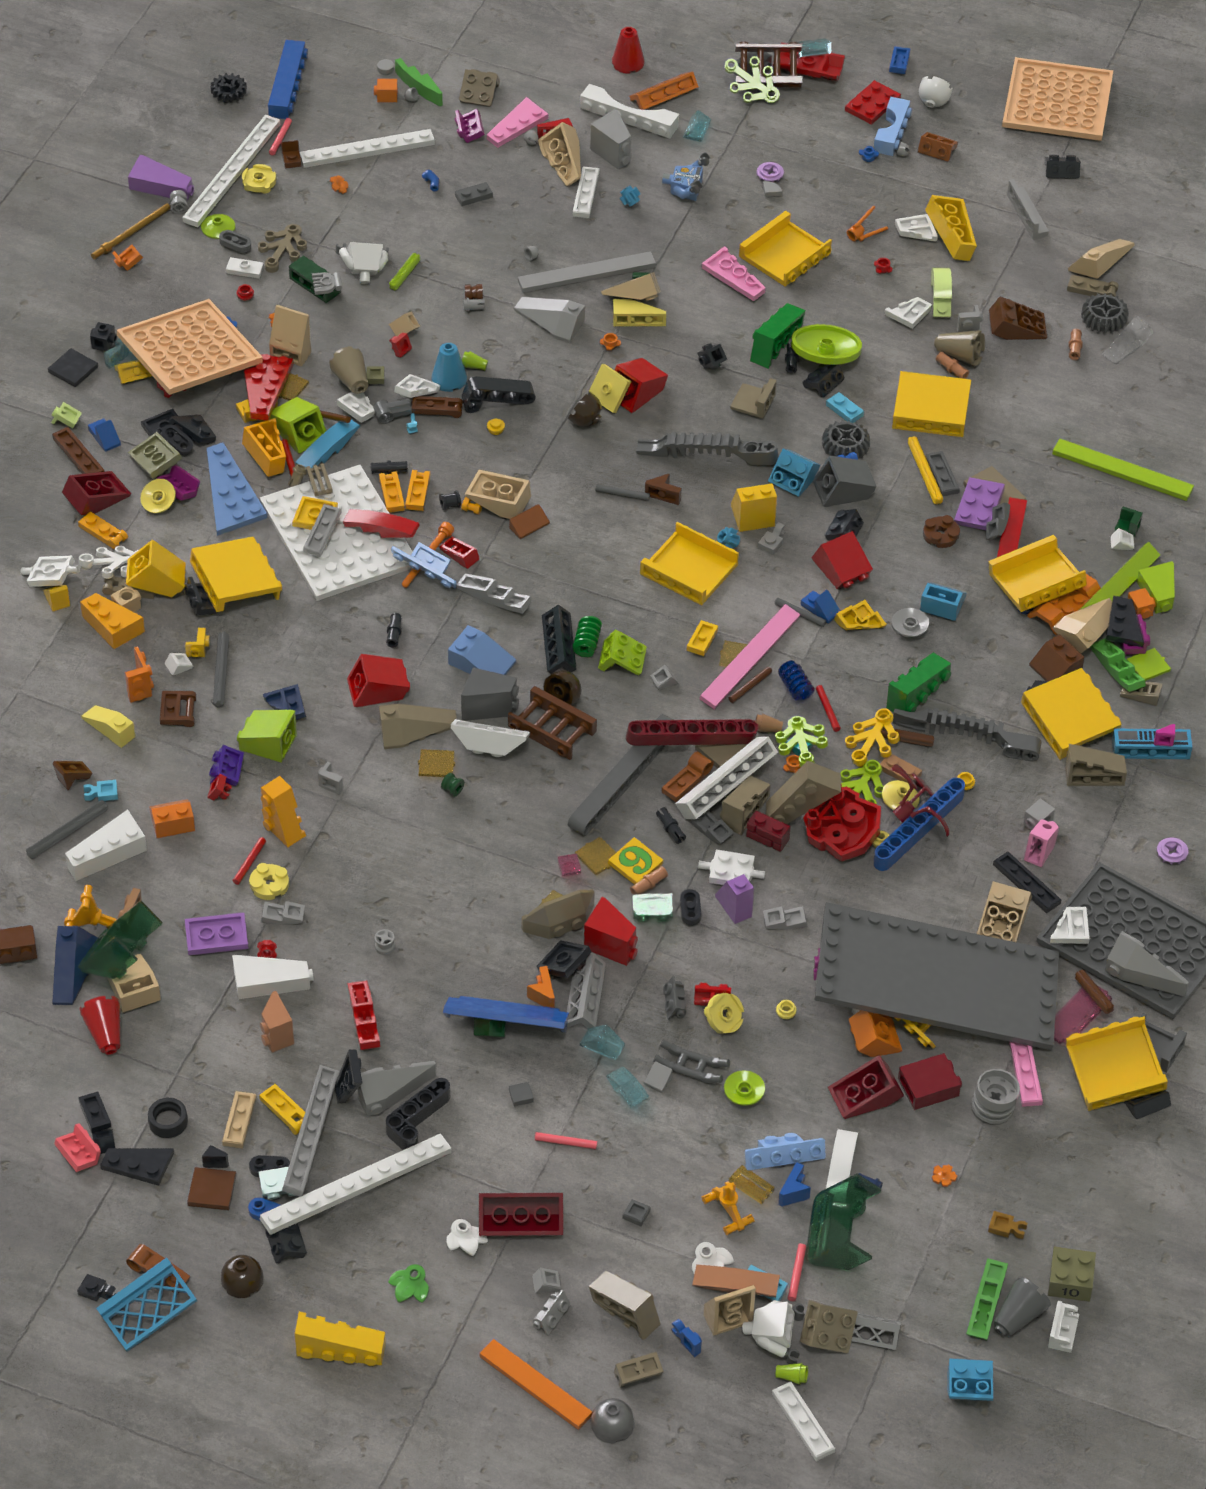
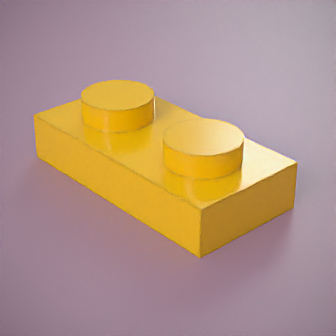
(702, 638)

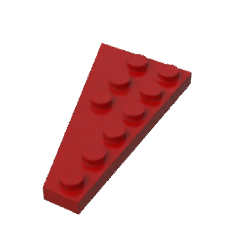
(265, 384)

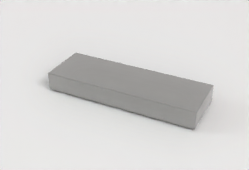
(322, 530)

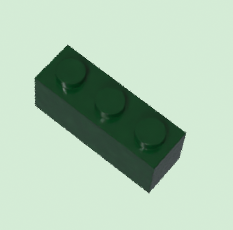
(301, 273)

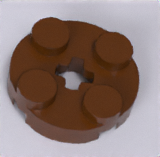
(941, 523)

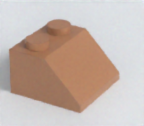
(276, 1025)

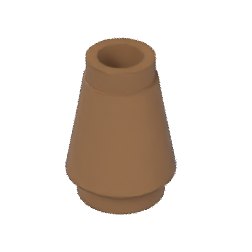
(768, 724)

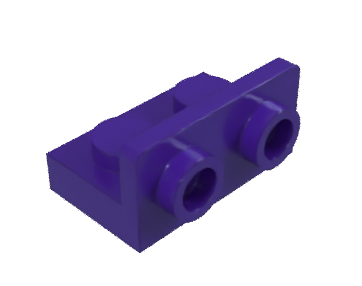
(228, 763)

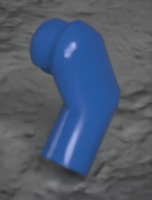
(430, 175)

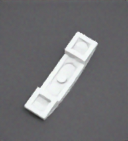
(842, 1156)

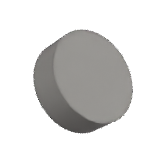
(385, 66)

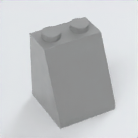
(611, 139)

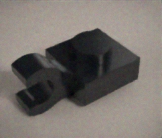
(94, 1288)

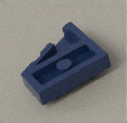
(286, 699)

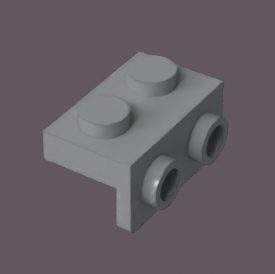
(970, 320)

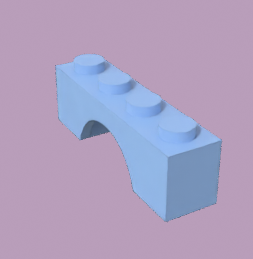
(888, 138)

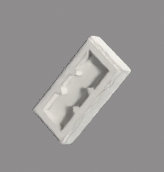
(244, 268)

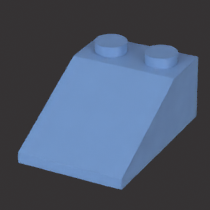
(479, 651)

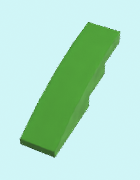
(423, 83)
(1118, 667)
(987, 1299)

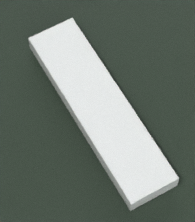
(586, 192)
(803, 1421)

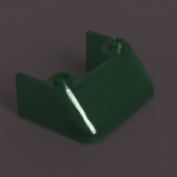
(114, 947)
(832, 1224)

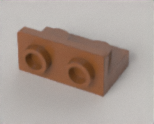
(937, 146)

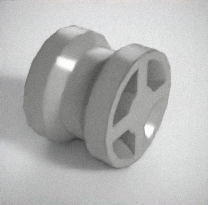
(384, 936)

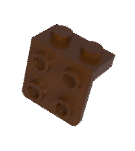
(17, 944)

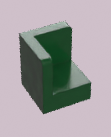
(1129, 520)
(489, 1027)

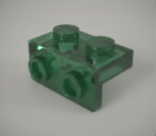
(652, 907)

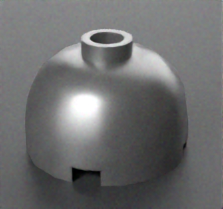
(612, 1420)

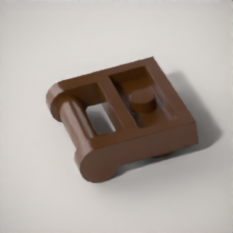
(172, 705)

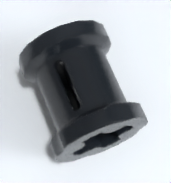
(450, 500)

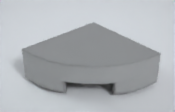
(771, 189)

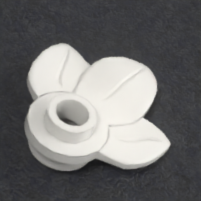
(465, 1239)
(717, 1256)

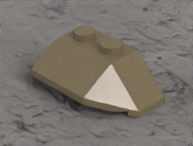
(559, 915)

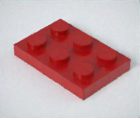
(871, 102)

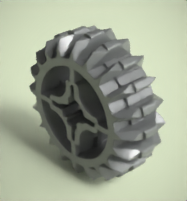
(1104, 313)
(845, 436)

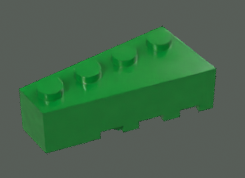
(775, 334)
(918, 683)

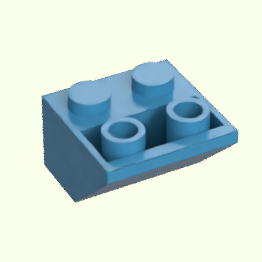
(793, 472)
(942, 601)
(970, 1379)

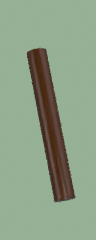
(336, 417)
(750, 684)

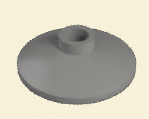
(910, 622)

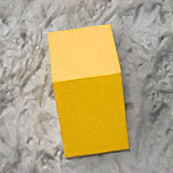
(57, 597)

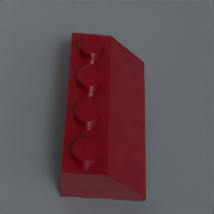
(520, 1214)

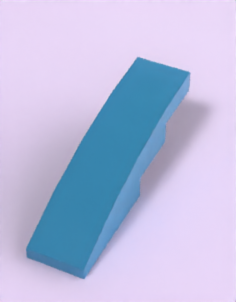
(327, 443)

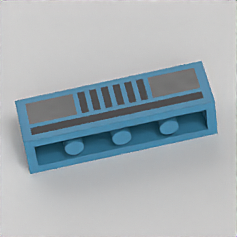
(1140, 744)

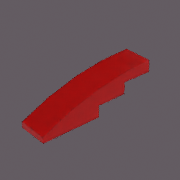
(386, 524)
(1011, 535)
(363, 1015)

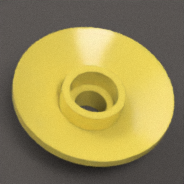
(155, 490)
(894, 793)

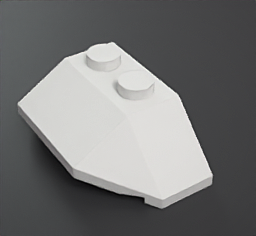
(488, 738)

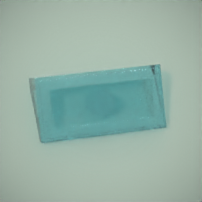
(815, 47)
(697, 126)

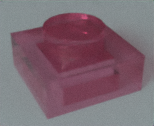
(569, 864)

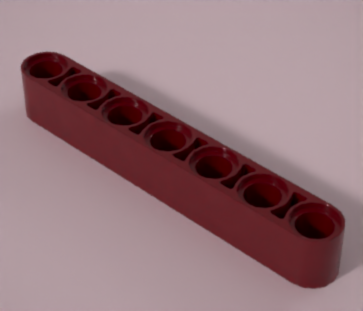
(704, 732)

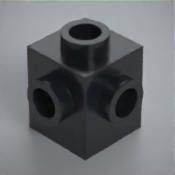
(103, 336)
(711, 356)

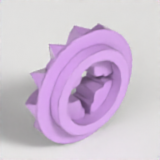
(765, 168)
(1171, 844)

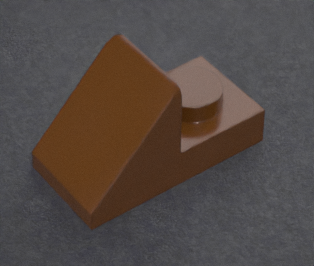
(291, 154)
(661, 490)
(69, 771)

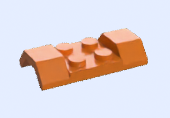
(1057, 608)

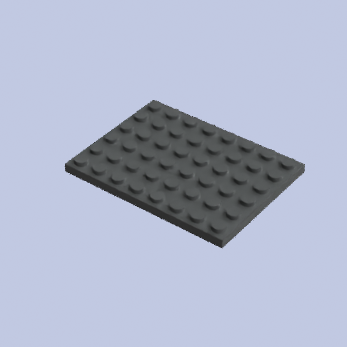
(1164, 928)

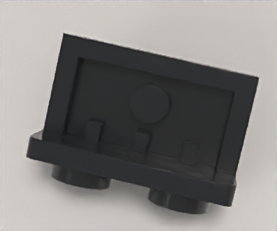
(1062, 166)
(824, 378)
(843, 523)
(198, 598)
(287, 1243)

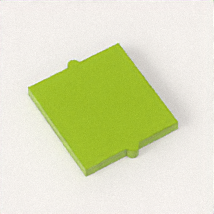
(1149, 664)

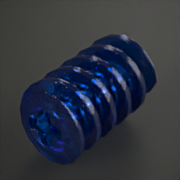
(796, 680)

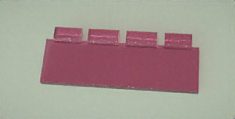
(1076, 1015)

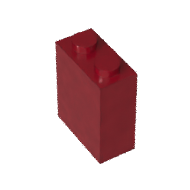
(929, 1081)

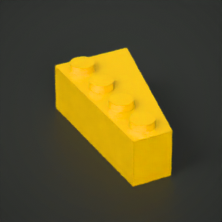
(953, 225)
(338, 1341)

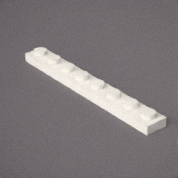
(367, 148)

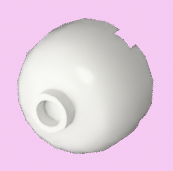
(934, 91)

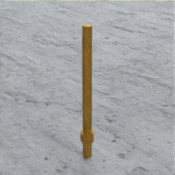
(107, 246)

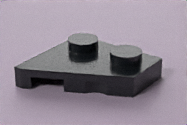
(195, 428)

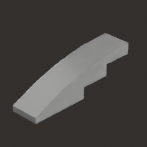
(492, 593)

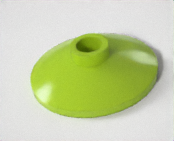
(215, 224)
(744, 1081)

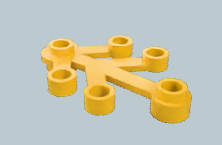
(882, 719)

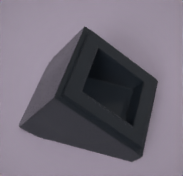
(104, 1139)
(215, 1158)

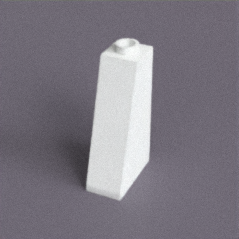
(265, 975)

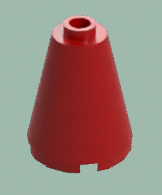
(628, 52)
(103, 1022)

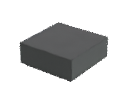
(521, 1094)
(636, 1212)

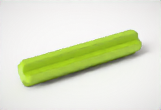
(404, 271)

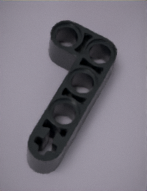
(496, 390)
(436, 1096)

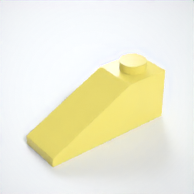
(634, 313)
(111, 724)

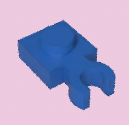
(689, 1340)

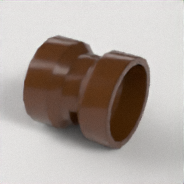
(474, 292)

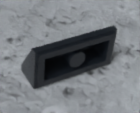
(1148, 1104)

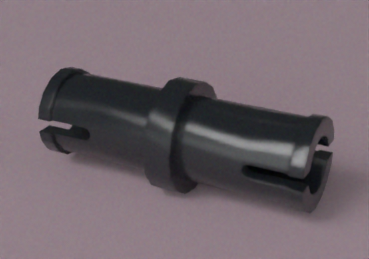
(791, 359)
(388, 467)
(394, 630)
(671, 825)

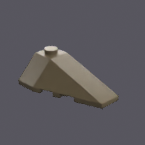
(408, 723)

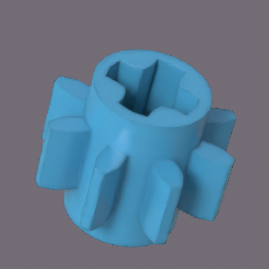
(630, 195)
(729, 537)

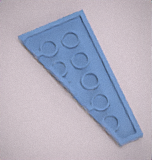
(232, 495)

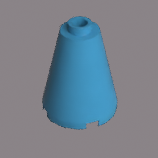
(449, 368)

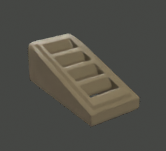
(1152, 694)

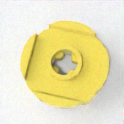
(252, 183)
(269, 872)
(715, 1016)

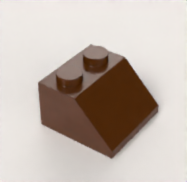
(1056, 659)

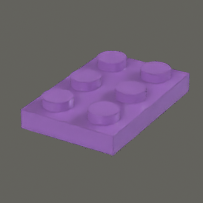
(978, 502)
(216, 933)

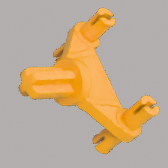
(88, 912)
(728, 1199)

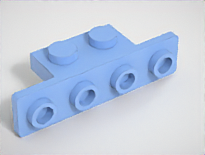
(428, 561)
(783, 1151)

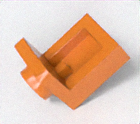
(127, 258)

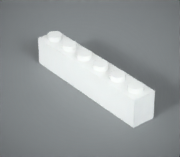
(726, 778)

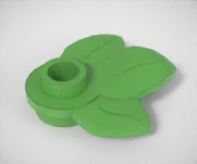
(408, 1286)

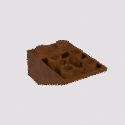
(1016, 321)

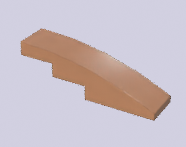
(734, 1279)

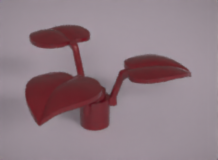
(906, 808)

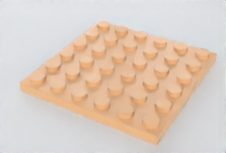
(1058, 99)
(189, 346)

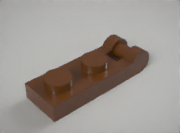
(437, 406)

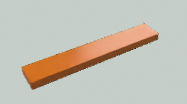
(536, 1384)

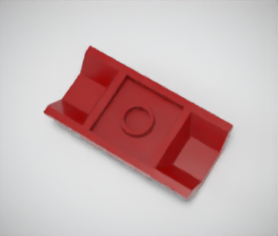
(825, 65)

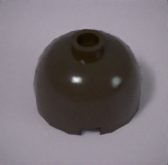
(586, 411)
(563, 686)
(241, 1276)

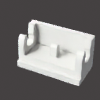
(1064, 1327)

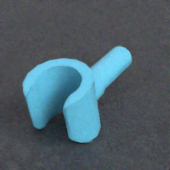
(412, 427)

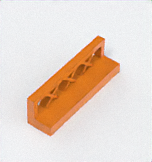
(665, 90)

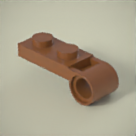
(688, 777)
(145, 1258)

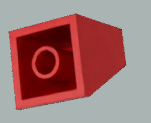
(645, 382)
(843, 561)
(377, 680)
(610, 933)

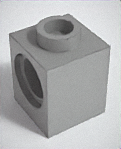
(1038, 811)

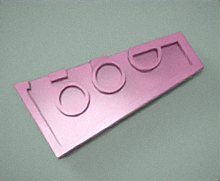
(517, 122)
(728, 270)

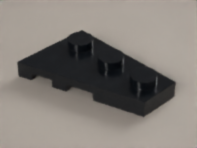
(1123, 623)
(349, 1077)
(138, 1163)

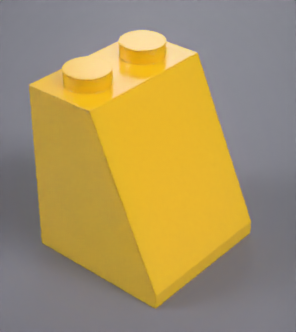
(754, 507)
(156, 570)

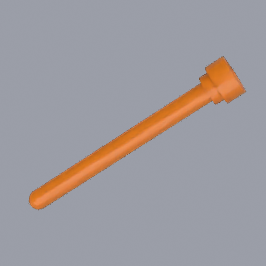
(445, 530)

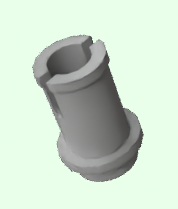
(472, 304)

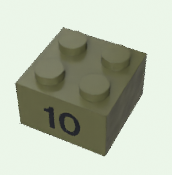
(1071, 1274)

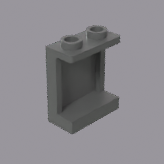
(1165, 1044)

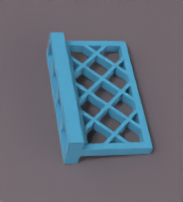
(140, 1288)

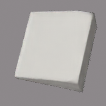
(1122, 540)
(178, 663)

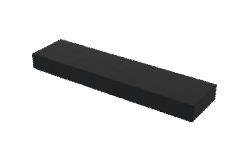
(1027, 881)

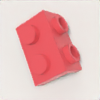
(78, 1148)

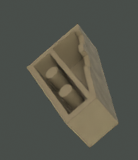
(1094, 767)
(743, 803)
(626, 1301)

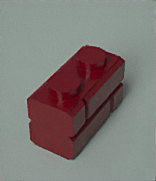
(768, 831)

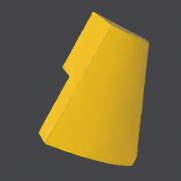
(859, 617)

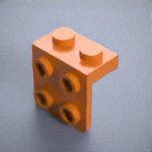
(139, 680)

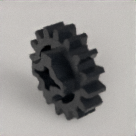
(228, 87)

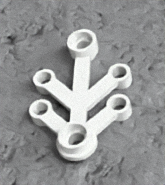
(116, 560)

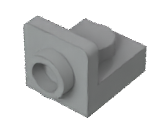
(330, 780)

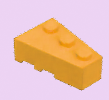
(265, 446)
(111, 620)
(280, 813)

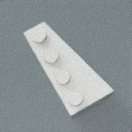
(106, 847)

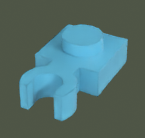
(104, 791)

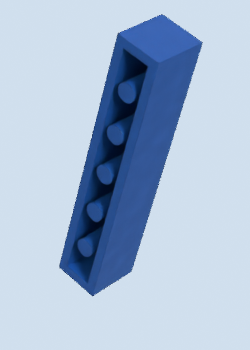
(287, 79)

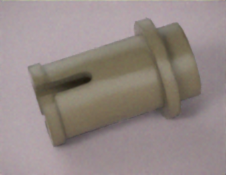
(299, 472)

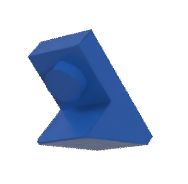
(105, 434)
(821, 605)
(794, 1189)

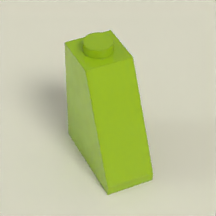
(1159, 584)

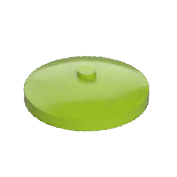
(826, 344)

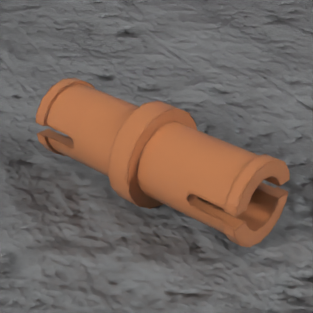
(1075, 344)
(952, 365)
(649, 881)

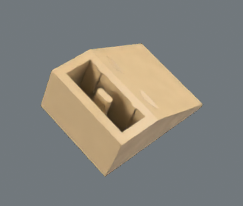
(290, 335)
(1004, 912)
(136, 987)

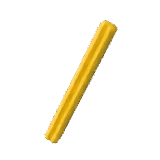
(925, 470)

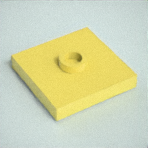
(609, 388)

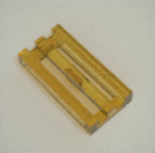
(749, 1187)

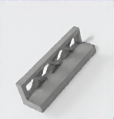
(1026, 211)
(590, 992)
(879, 1323)

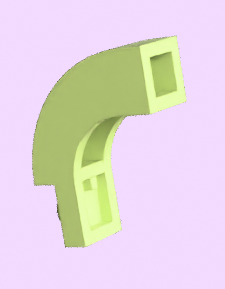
(942, 292)

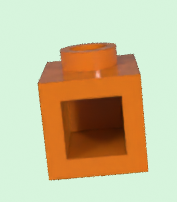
(386, 90)
(1142, 602)

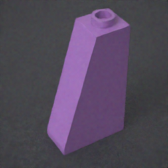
(157, 178)

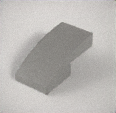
(282, 914)
(781, 920)

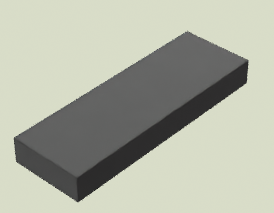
(942, 473)

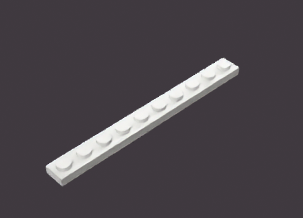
(231, 171)
(355, 1184)

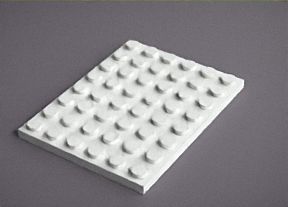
(350, 555)

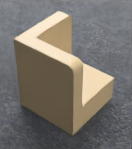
(404, 324)

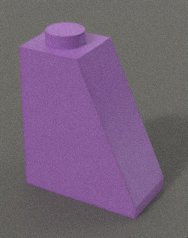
(737, 898)

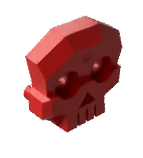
(854, 832)

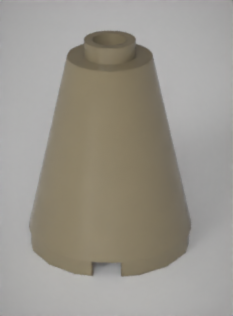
(962, 345)
(350, 369)

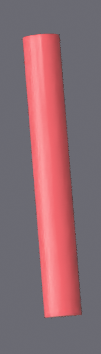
(280, 136)
(565, 1140)
(797, 1272)

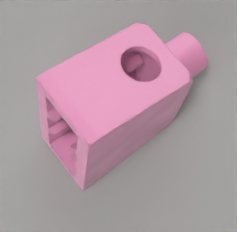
(1042, 834)

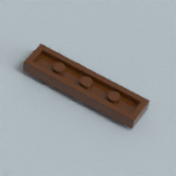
(76, 451)

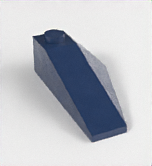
(71, 947)

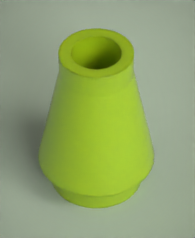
(473, 361)
(794, 1373)

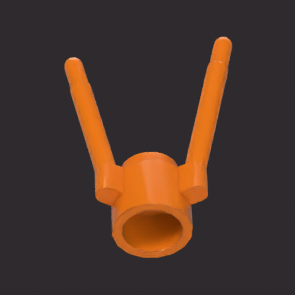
(857, 230)

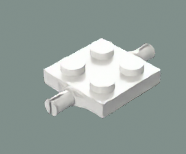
(50, 571)
(730, 865)

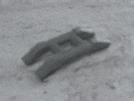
(698, 1073)

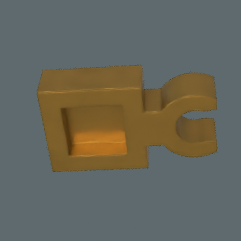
(1004, 1224)

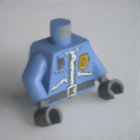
(687, 179)

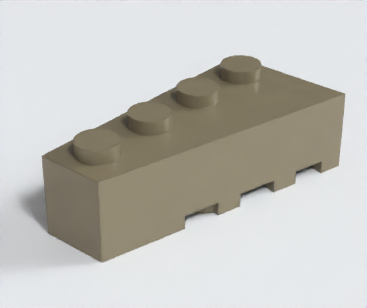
(803, 792)

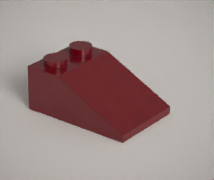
(94, 491)
(866, 1089)

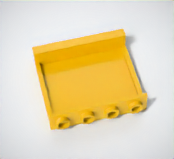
(783, 250)
(931, 404)
(690, 564)
(234, 571)
(1036, 574)
(1069, 711)
(1115, 1063)

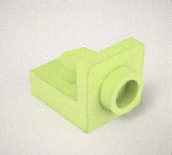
(66, 414)

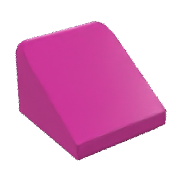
(1165, 736)

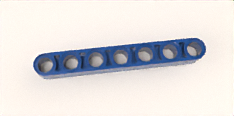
(917, 827)

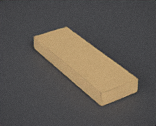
(239, 1119)

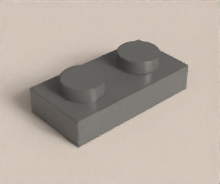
(473, 194)

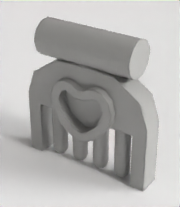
(327, 282)

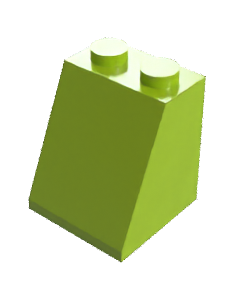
(299, 423)
(268, 733)

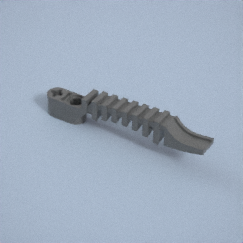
(751, 451)
(1013, 744)

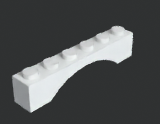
(656, 121)

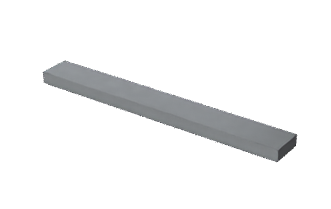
(586, 272)
(310, 1131)

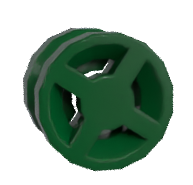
(452, 784)

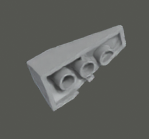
(557, 316)
(1135, 965)
(387, 1087)

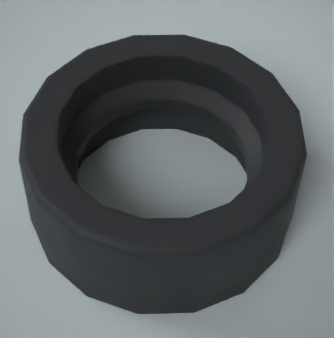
(171, 1130)

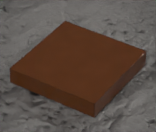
(211, 1188)

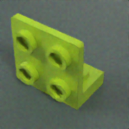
(623, 651)

